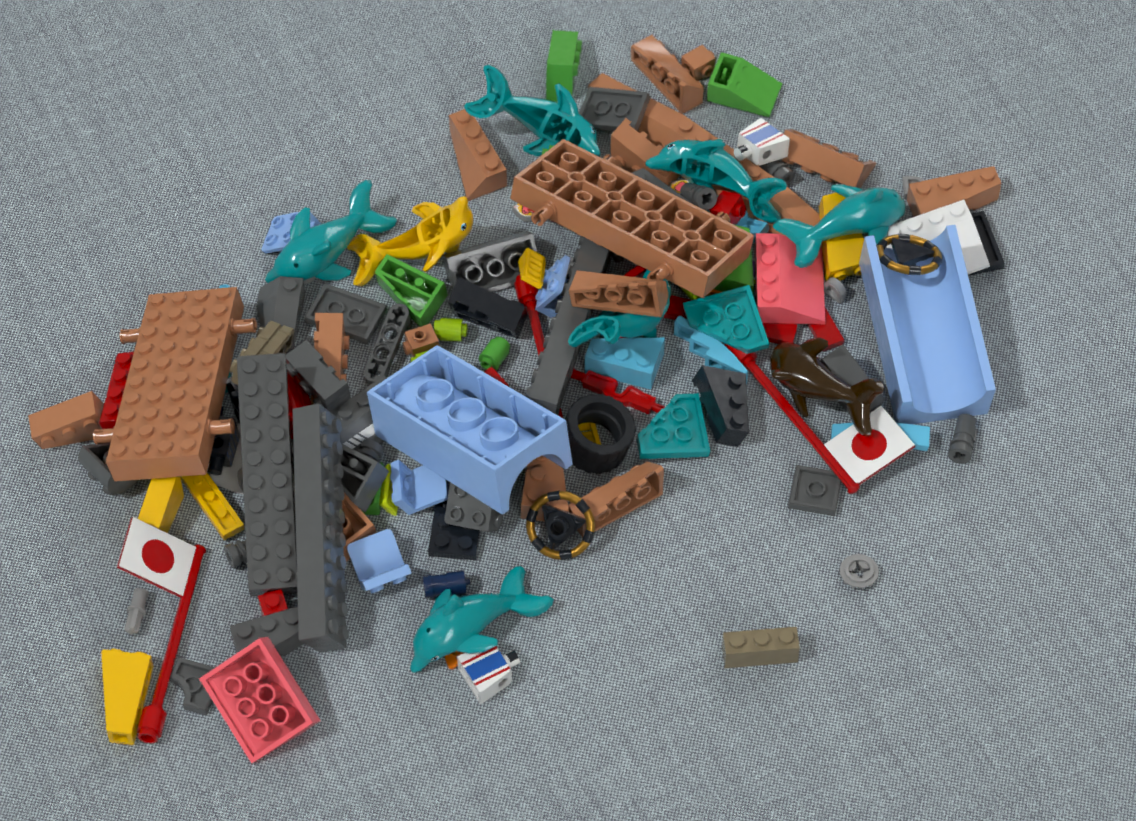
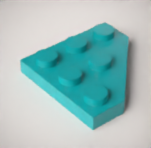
(729, 319)
(676, 431)

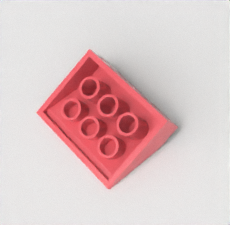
(785, 290)
(259, 699)

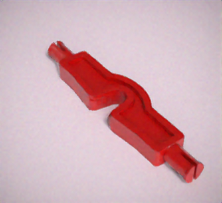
(607, 386)

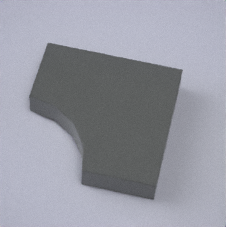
(186, 676)

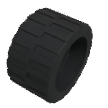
(609, 414)

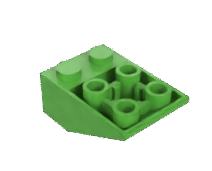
(742, 86)

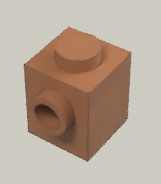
(699, 62)
(420, 340)

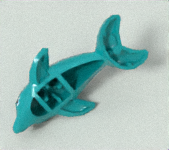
(543, 117)
(710, 164)
(860, 212)
(315, 249)
(617, 324)
(457, 620)

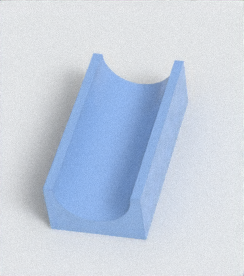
(928, 335)
(466, 425)

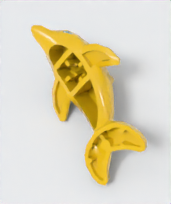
(437, 233)

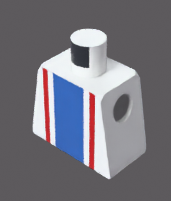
(761, 143)
(487, 671)

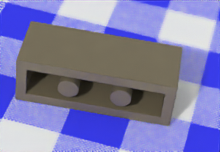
(760, 647)

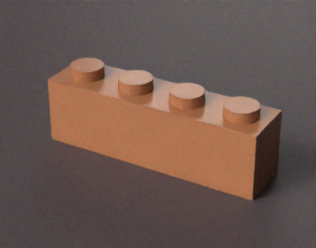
(667, 74)
(476, 158)
(826, 160)
(619, 293)
(622, 495)

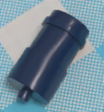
(436, 584)

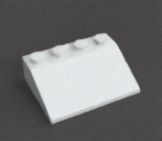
(934, 223)

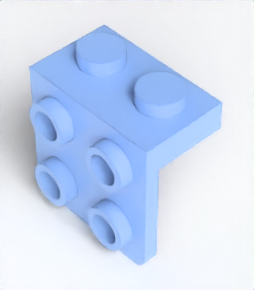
(279, 232)
(552, 287)
(416, 488)
(377, 561)

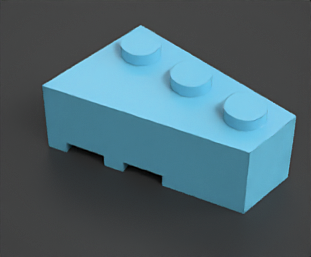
(628, 360)

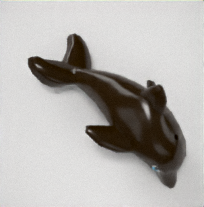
(808, 377)

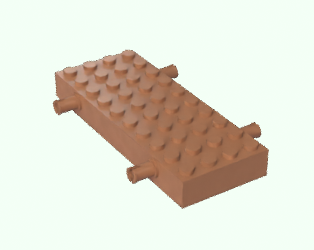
(632, 217)
(175, 385)

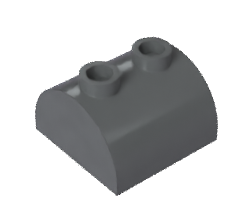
(93, 459)

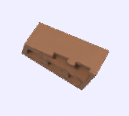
(633, 150)
(67, 421)

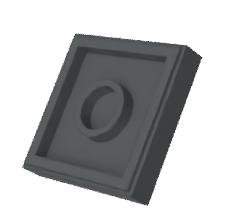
(814, 490)

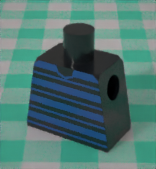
(223, 450)

